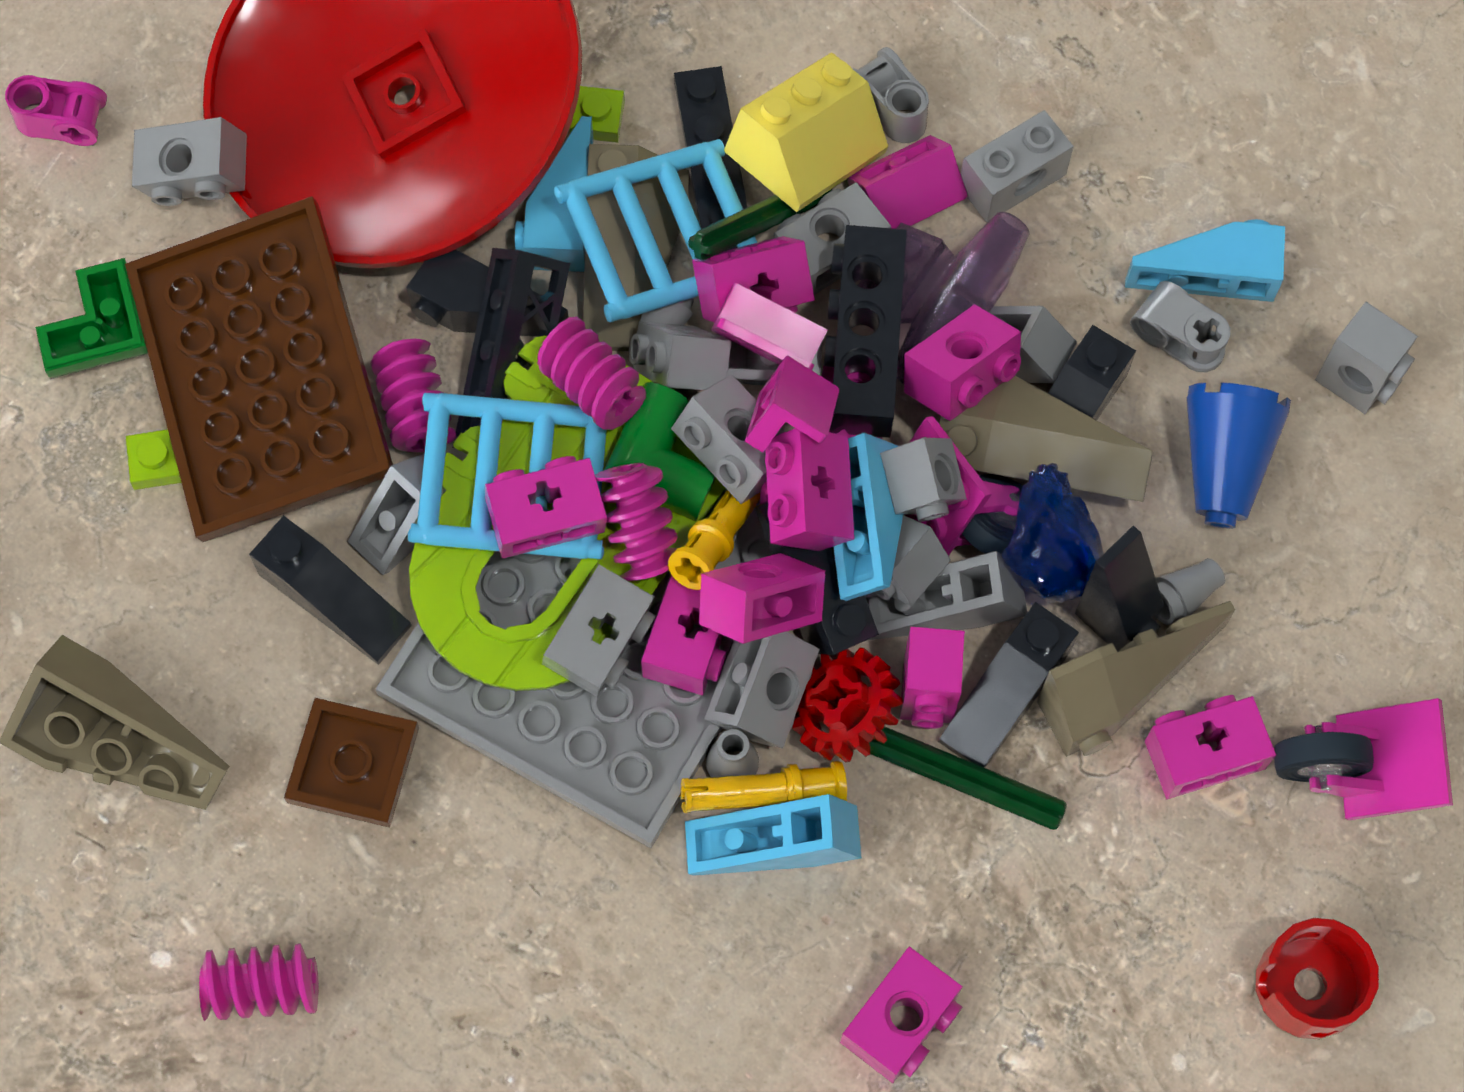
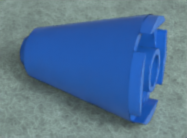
(1231, 447)

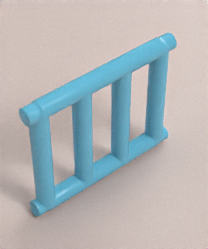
(620, 182)
(492, 412)

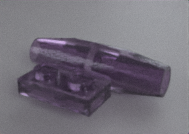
(945, 285)

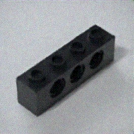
(879, 257)

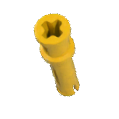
(710, 541)
(763, 789)

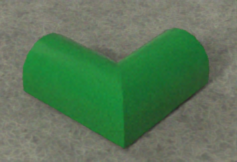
(106, 331)
(650, 439)

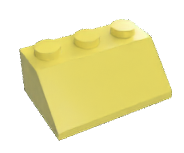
(809, 132)

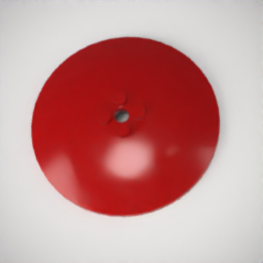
(394, 179)

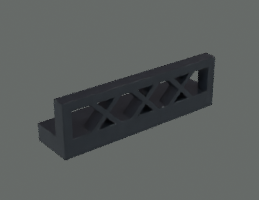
(502, 317)

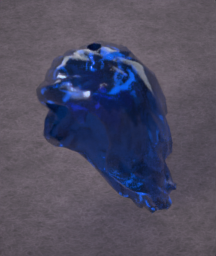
(1052, 538)

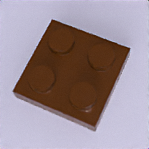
(352, 762)

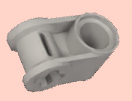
(893, 91)
(1180, 326)

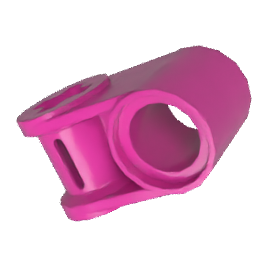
(65, 110)

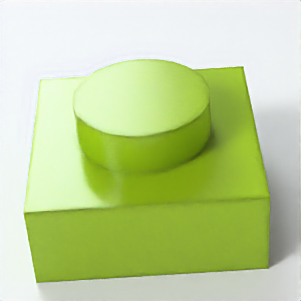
(604, 108)
(151, 460)

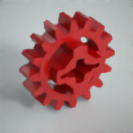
(847, 705)

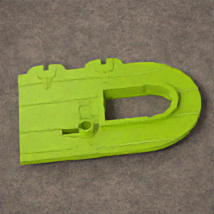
(446, 577)

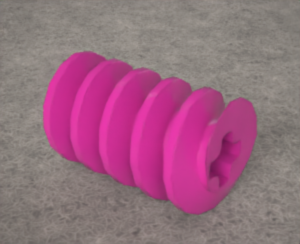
(591, 374)
(402, 380)
(640, 519)
(259, 983)

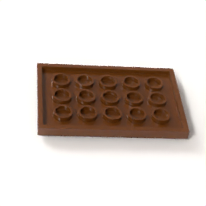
(258, 369)

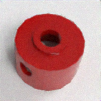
(1338, 958)

